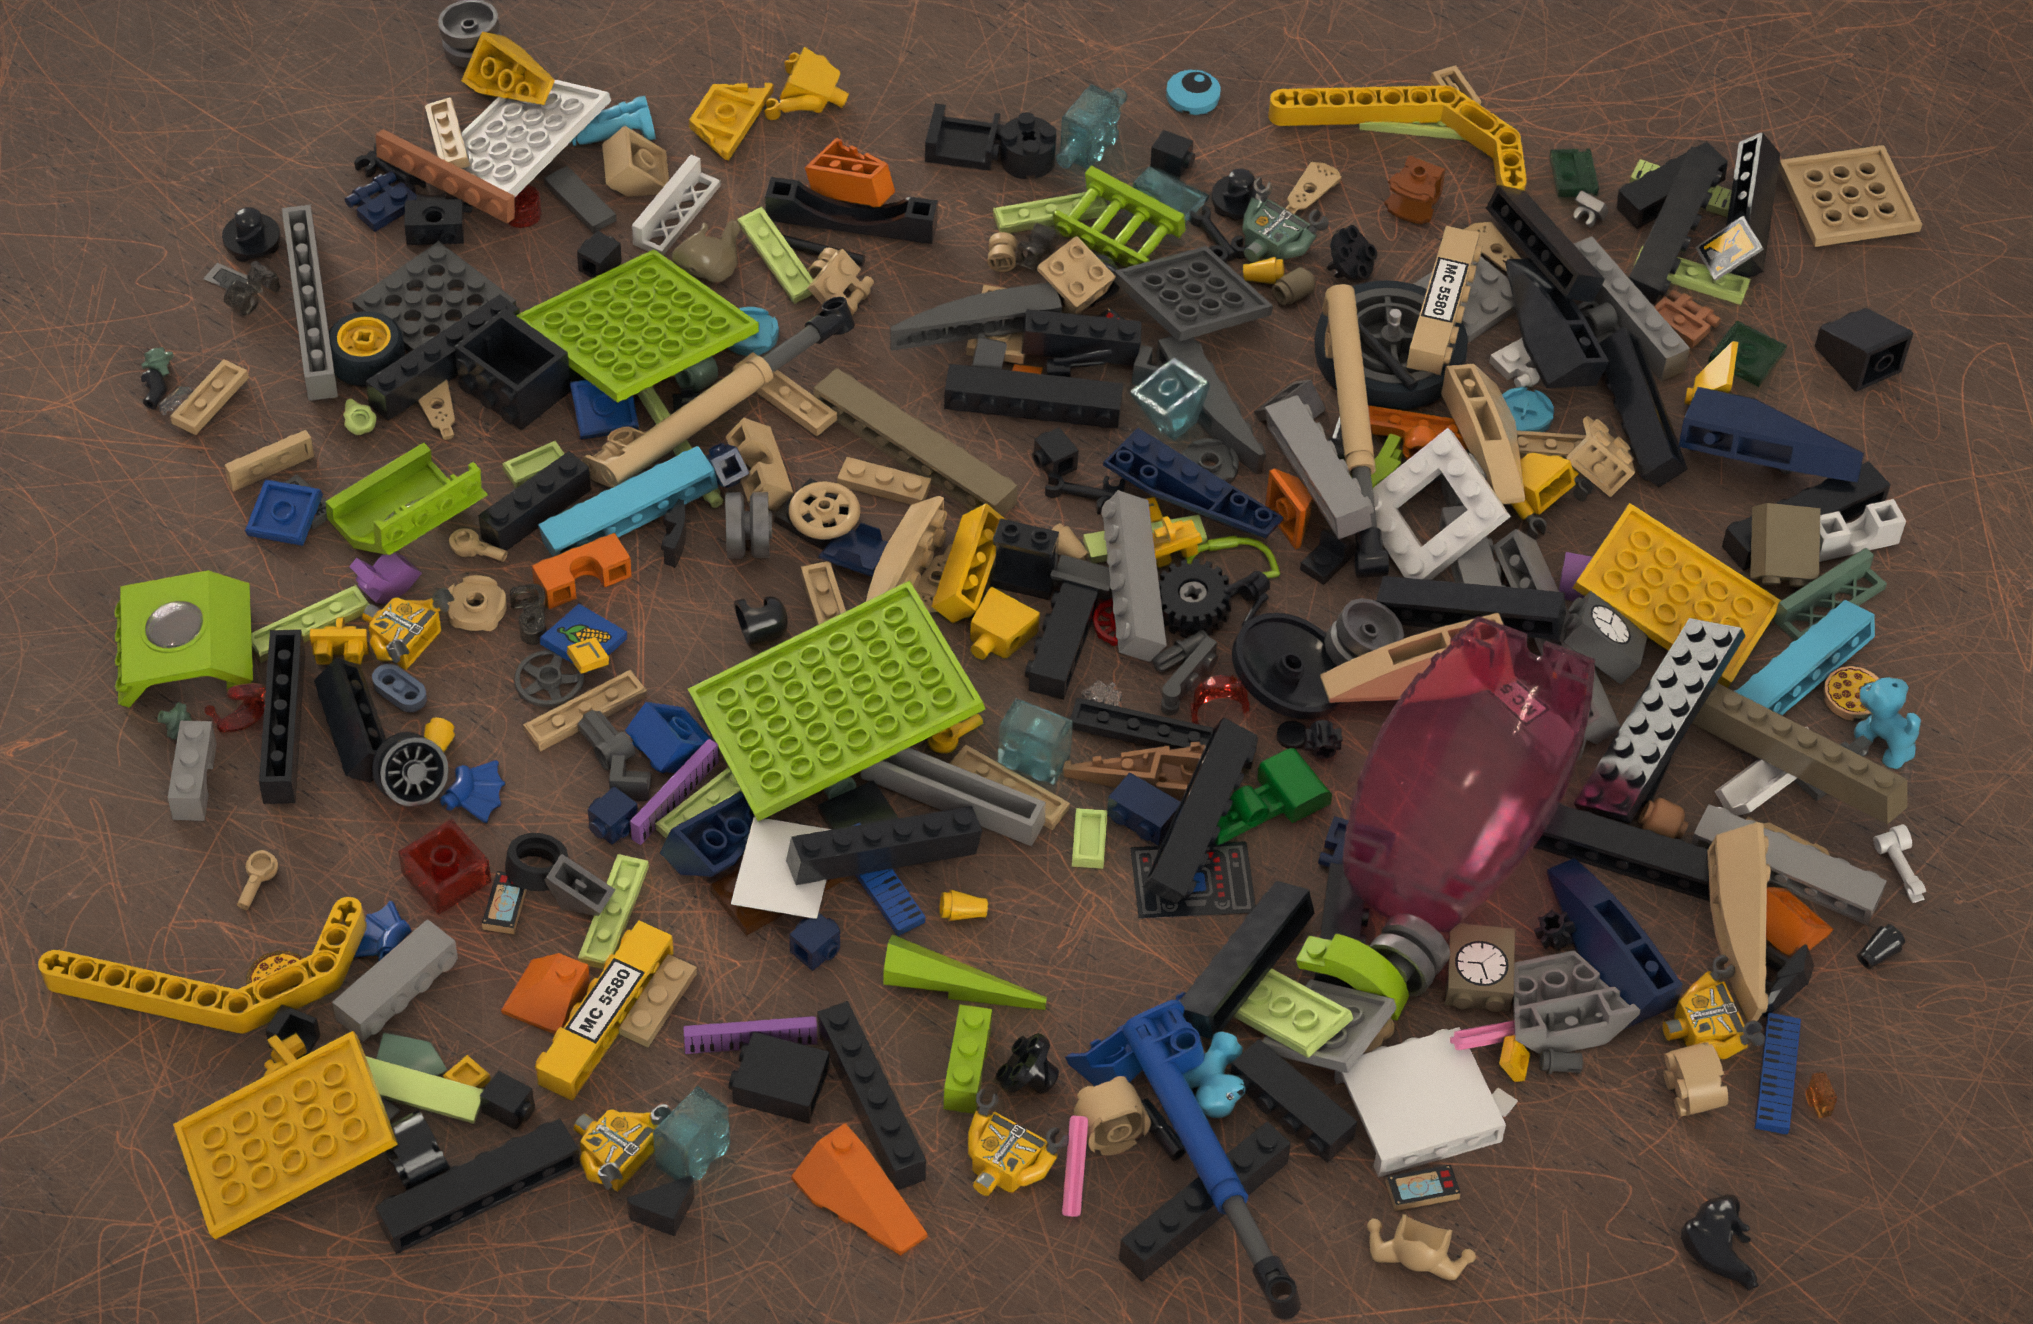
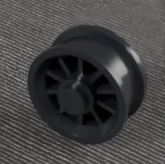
(409, 769)

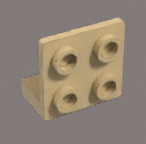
(1076, 275)
(1602, 457)

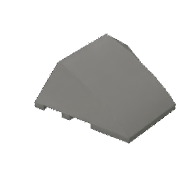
(1566, 1004)

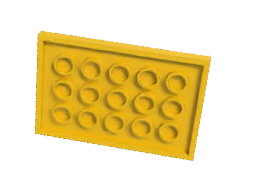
(1666, 580)
(284, 1135)

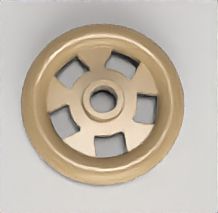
(824, 510)

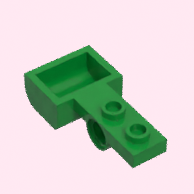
(1286, 788)

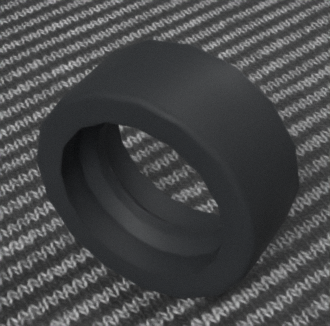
(532, 845)

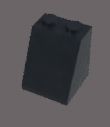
(1864, 347)

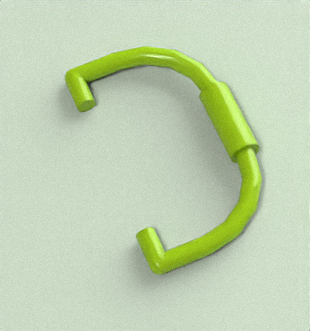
(1234, 541)

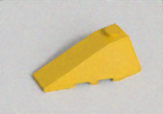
(506, 71)

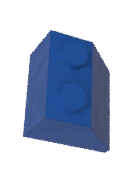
(666, 735)

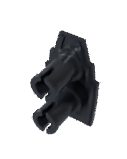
(1792, 975)

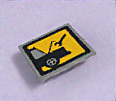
(1729, 248)

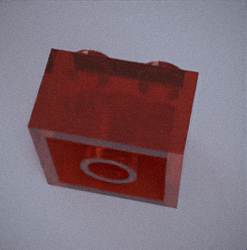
(445, 866)

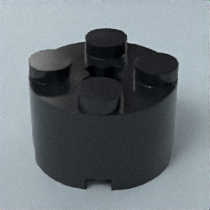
(1028, 146)
(417, 1153)

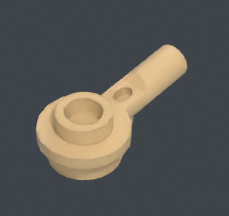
(466, 543)
(259, 867)

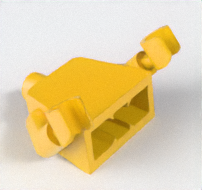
(808, 86)

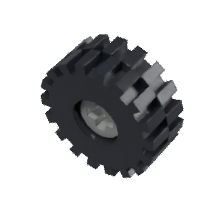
(1192, 615)

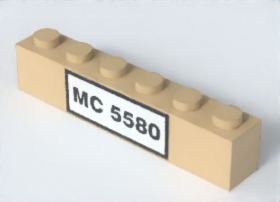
(1443, 300)

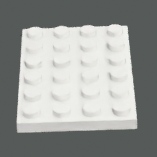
(520, 138)

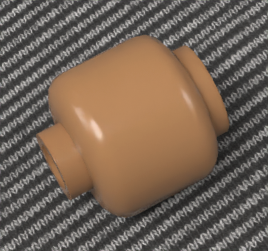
(1663, 818)

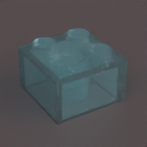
(1034, 741)
(692, 1136)

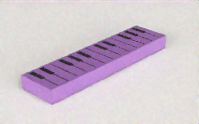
(674, 791)
(734, 1034)

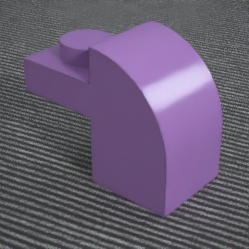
(387, 578)

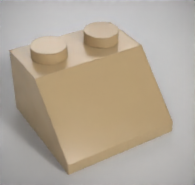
(634, 164)

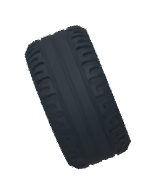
(364, 346)

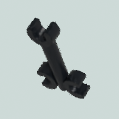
(371, 161)
(1222, 247)
(1101, 495)

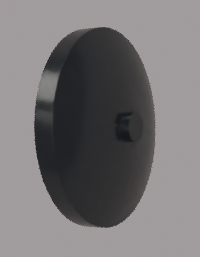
(1282, 664)

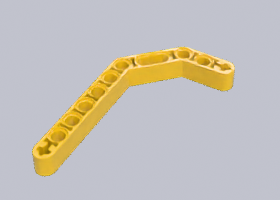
(1407, 105)
(67, 972)

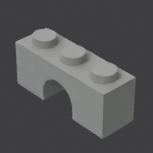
(188, 781)

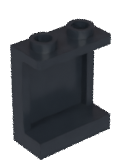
(962, 141)
(1024, 558)

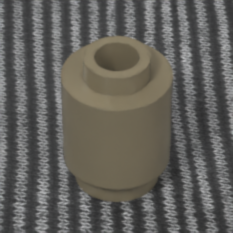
(1293, 286)

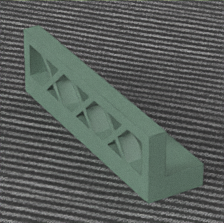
(1837, 580)

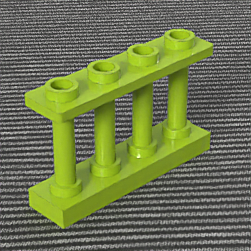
(1121, 197)

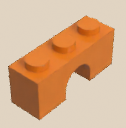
(600, 558)

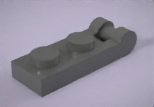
(1188, 675)

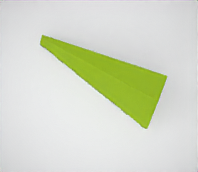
(922, 968)

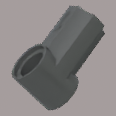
(605, 738)

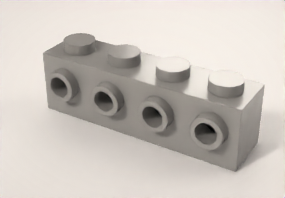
(395, 980)

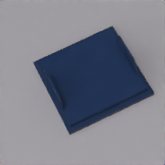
(857, 549)

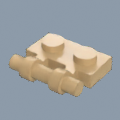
(837, 276)

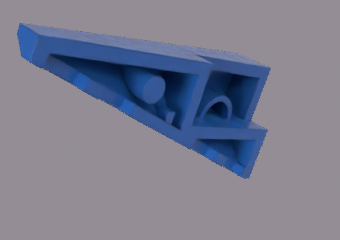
(1108, 1058)

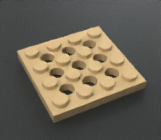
(1848, 164)

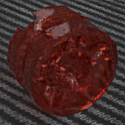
(527, 208)

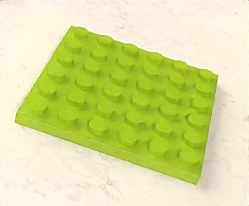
(639, 324)

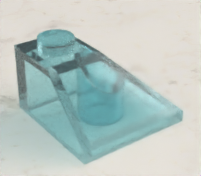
(1170, 190)
(1172, 397)

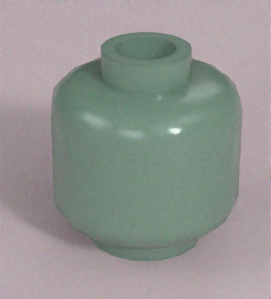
(698, 375)

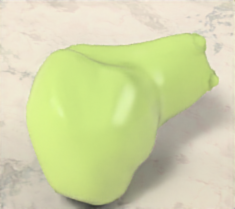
(358, 417)

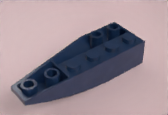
(1764, 436)
(1184, 483)
(1614, 941)

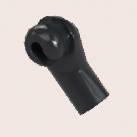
(157, 387)

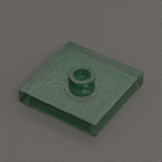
(1755, 352)

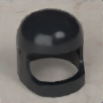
(761, 623)

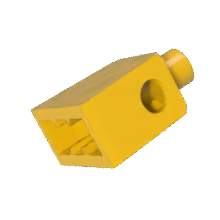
(1002, 625)

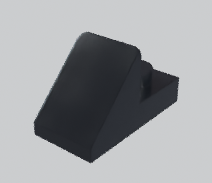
(1328, 556)

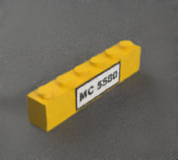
(598, 1017)

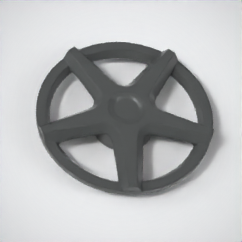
(548, 678)

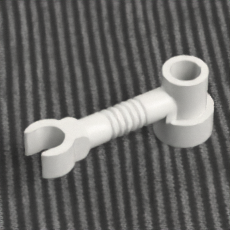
(1894, 843)

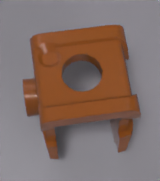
(1416, 190)

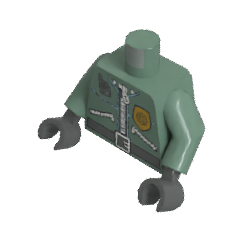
(1276, 231)

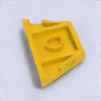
(728, 114)

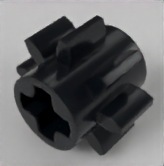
(1323, 739)
(1555, 930)

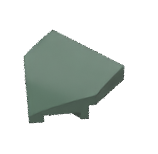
(411, 1054)

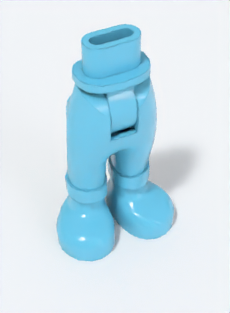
(632, 115)

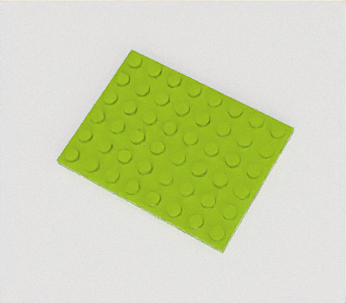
(835, 700)

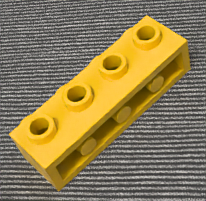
(968, 565)

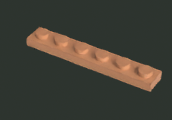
(445, 176)

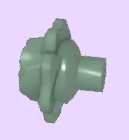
(158, 359)
(173, 718)

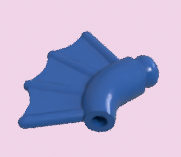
(475, 790)
(383, 932)

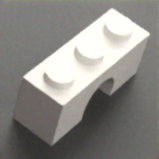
(1876, 528)

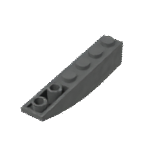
(1219, 414)

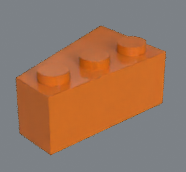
(850, 176)

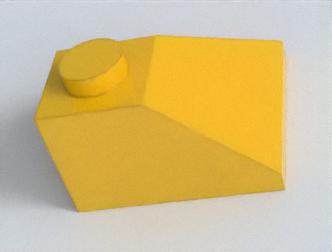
(1717, 374)

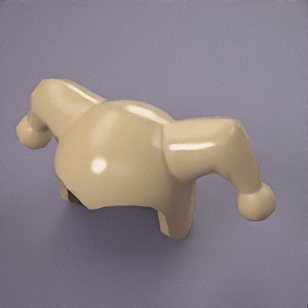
(1418, 1248)

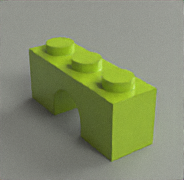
(967, 1058)

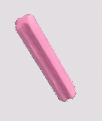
(1482, 1035)
(1075, 1166)

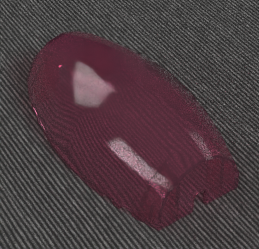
(1466, 774)

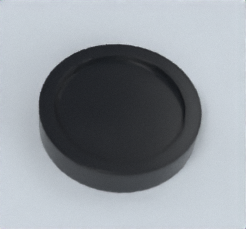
(1291, 734)

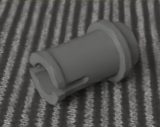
(1560, 1061)

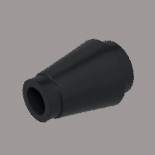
(1881, 946)

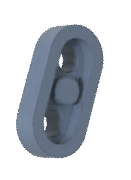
(401, 689)

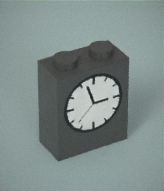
(1605, 636)

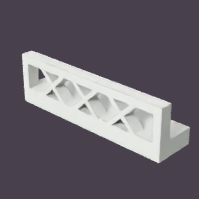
(663, 206)
(1752, 787)

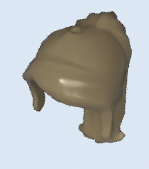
(709, 256)

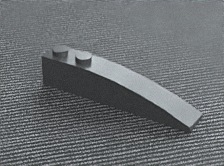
(989, 313)

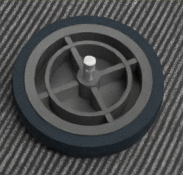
(1391, 316)

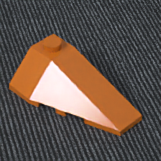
(853, 1185)

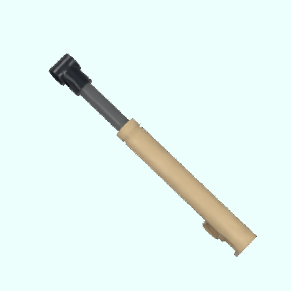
(1344, 346)
(633, 450)

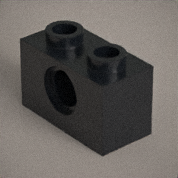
(434, 221)

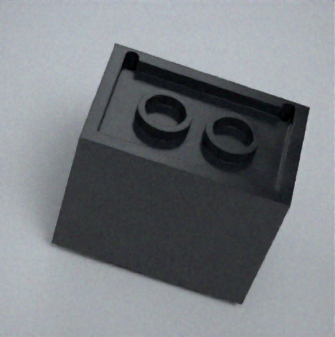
(512, 369)

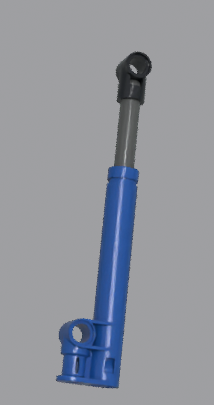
(1159, 1048)

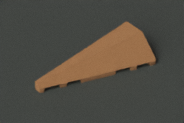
(1158, 766)

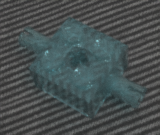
(1090, 126)

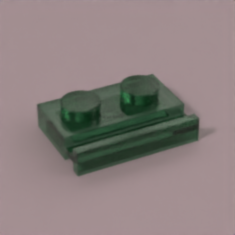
(1573, 172)

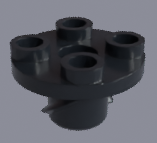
(1234, 193)
(251, 235)
(1028, 1066)

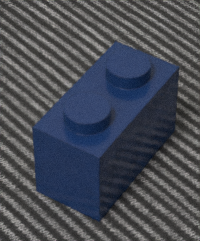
(1142, 808)

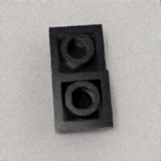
(675, 537)

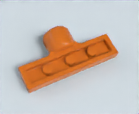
(1412, 427)

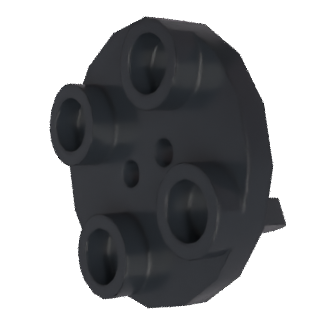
(1351, 255)

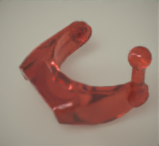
(1216, 688)
(247, 713)

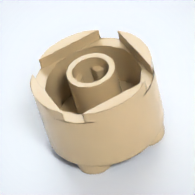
(1696, 1078)
(1113, 1115)

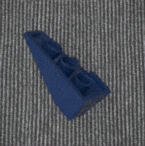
(710, 839)

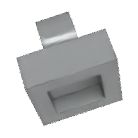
(1590, 206)

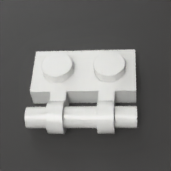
(1513, 362)

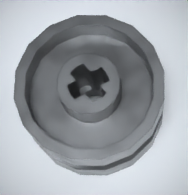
(462, 26)
(748, 525)
(1361, 629)
(1413, 950)

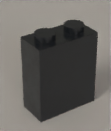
(779, 1077)

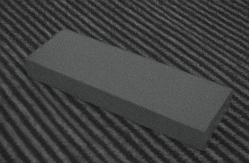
(579, 199)

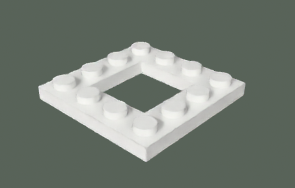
(1482, 516)

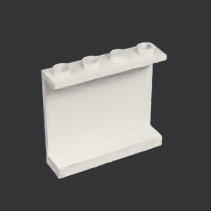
(1422, 1102)

